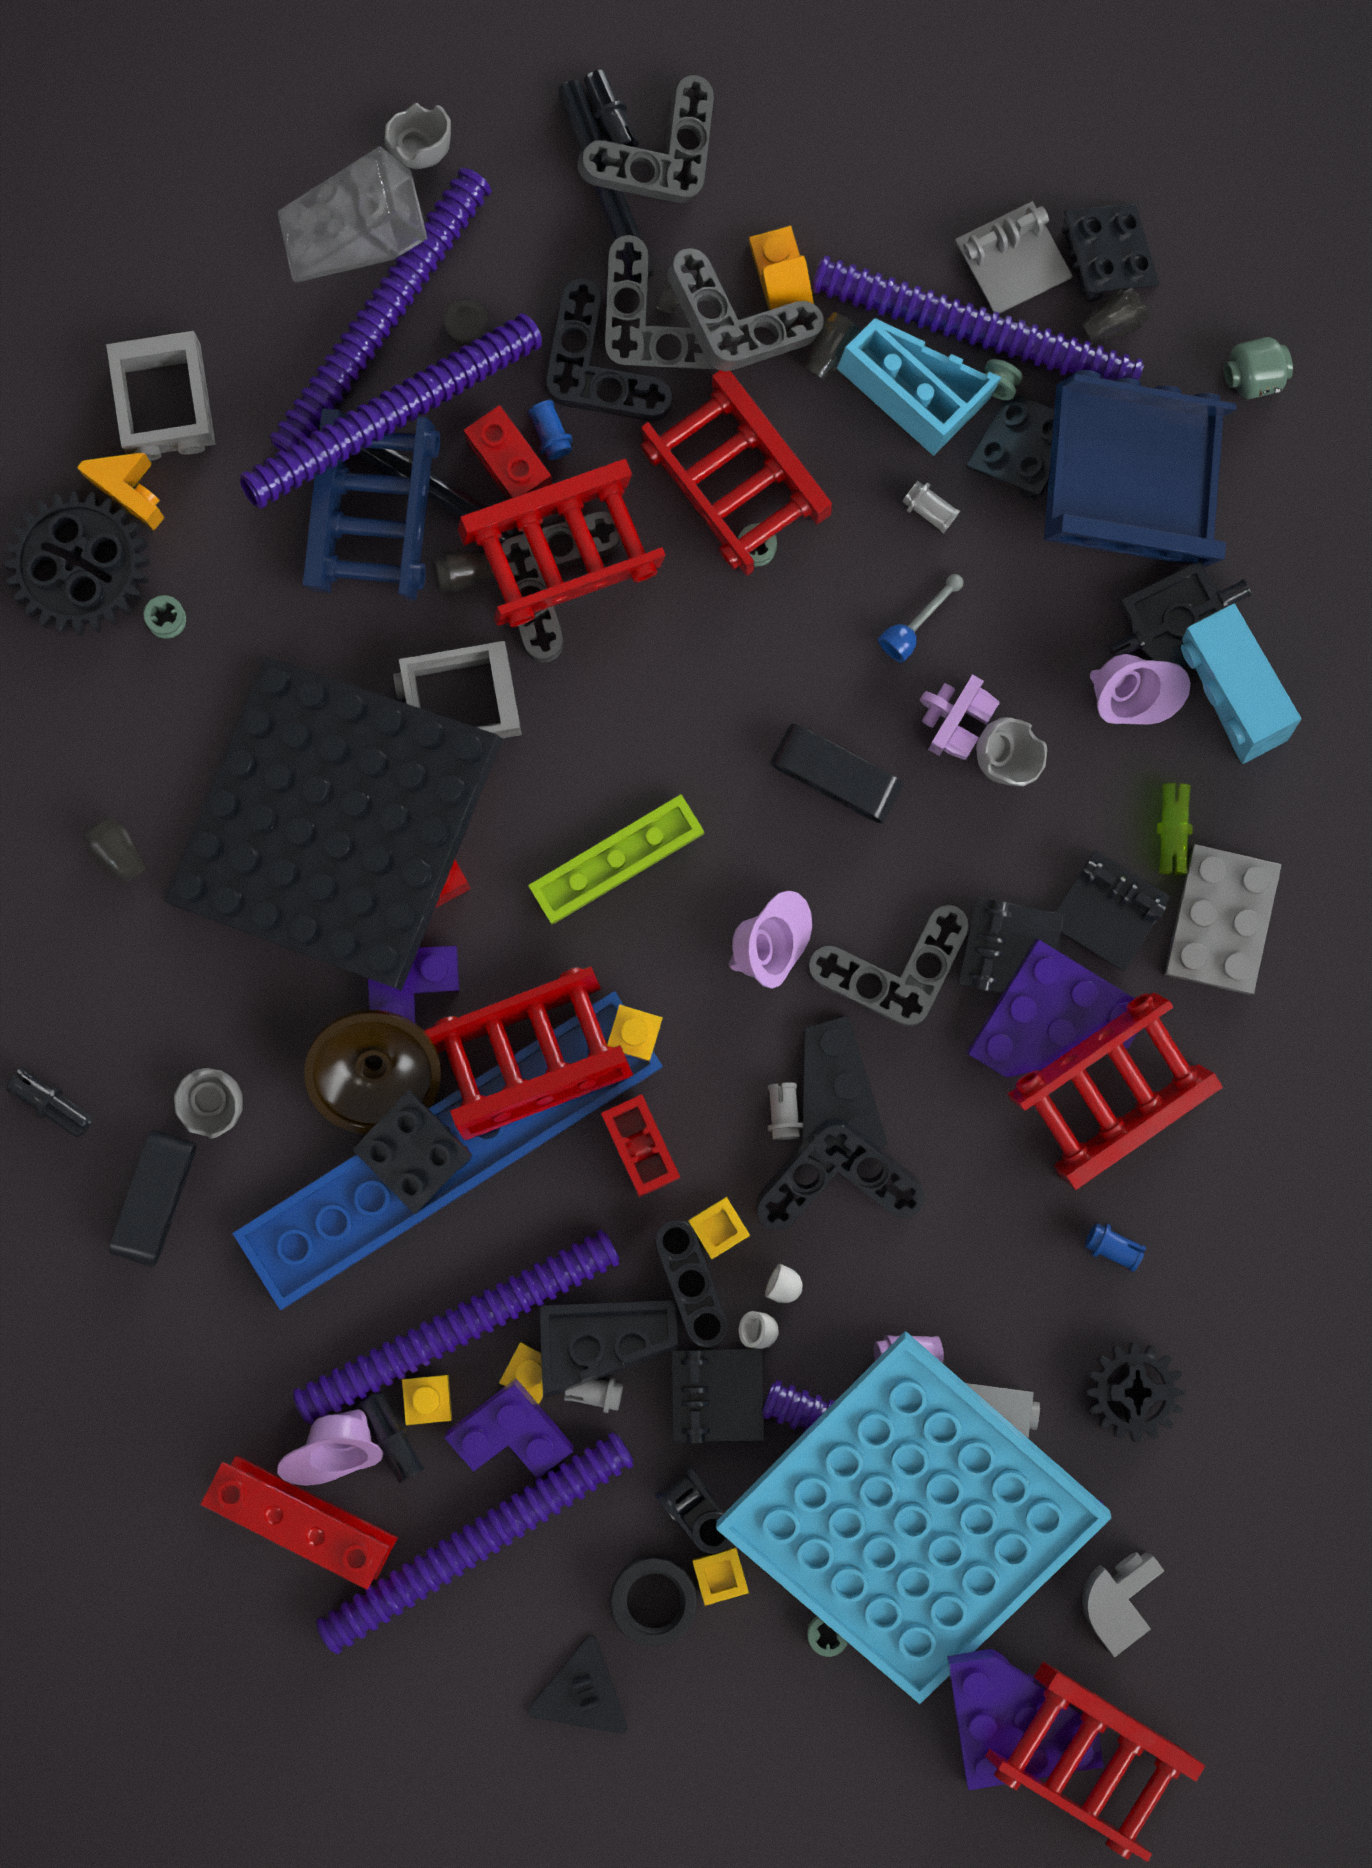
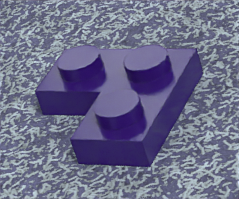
(431, 972)
(512, 1420)

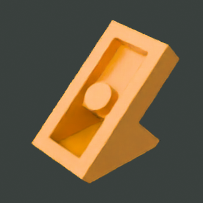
(780, 268)
(117, 478)

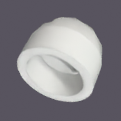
(784, 1285)
(758, 1330)

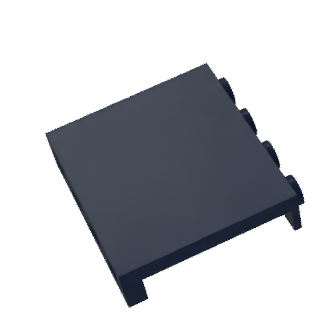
(1135, 469)

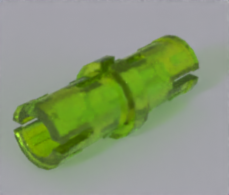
(1174, 829)

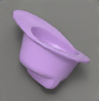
(1139, 690)
(774, 940)
(333, 1449)

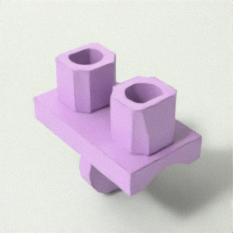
(971, 701)

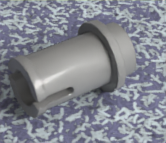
(930, 506)
(784, 1112)
(597, 1393)

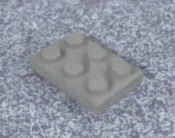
(1222, 919)

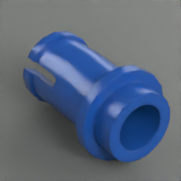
(553, 439)
(1114, 1246)

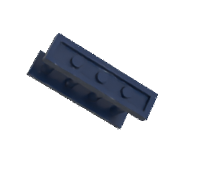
(329, 522)

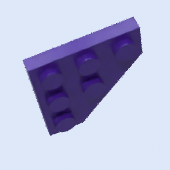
(1045, 1013)
(994, 1710)

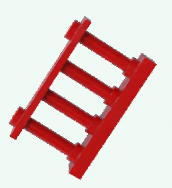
(753, 432)
(567, 500)
(561, 1079)
(1153, 1109)
(300, 1521)
(1133, 1740)

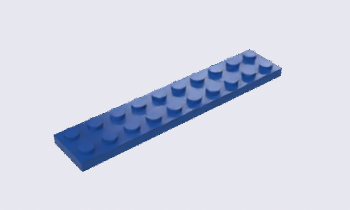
(356, 1213)

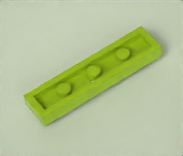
(616, 859)

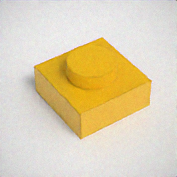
(635, 1032)
(719, 1228)
(527, 1368)
(427, 1399)
(720, 1576)

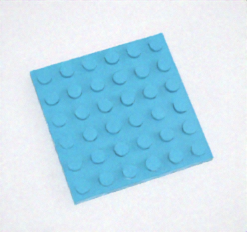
(913, 1517)

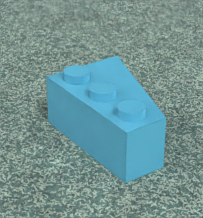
(914, 384)
(1240, 683)

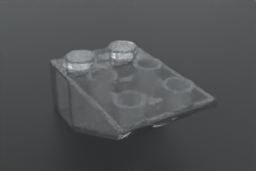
(353, 219)

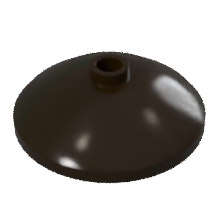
(359, 1092)

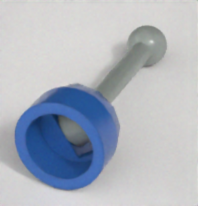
(900, 640)

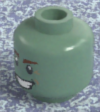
(1258, 368)

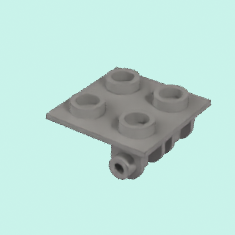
(1014, 257)

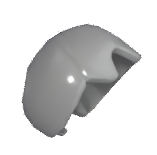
(418, 136)
(1011, 752)
(208, 1102)

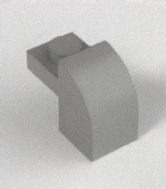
(1108, 1604)

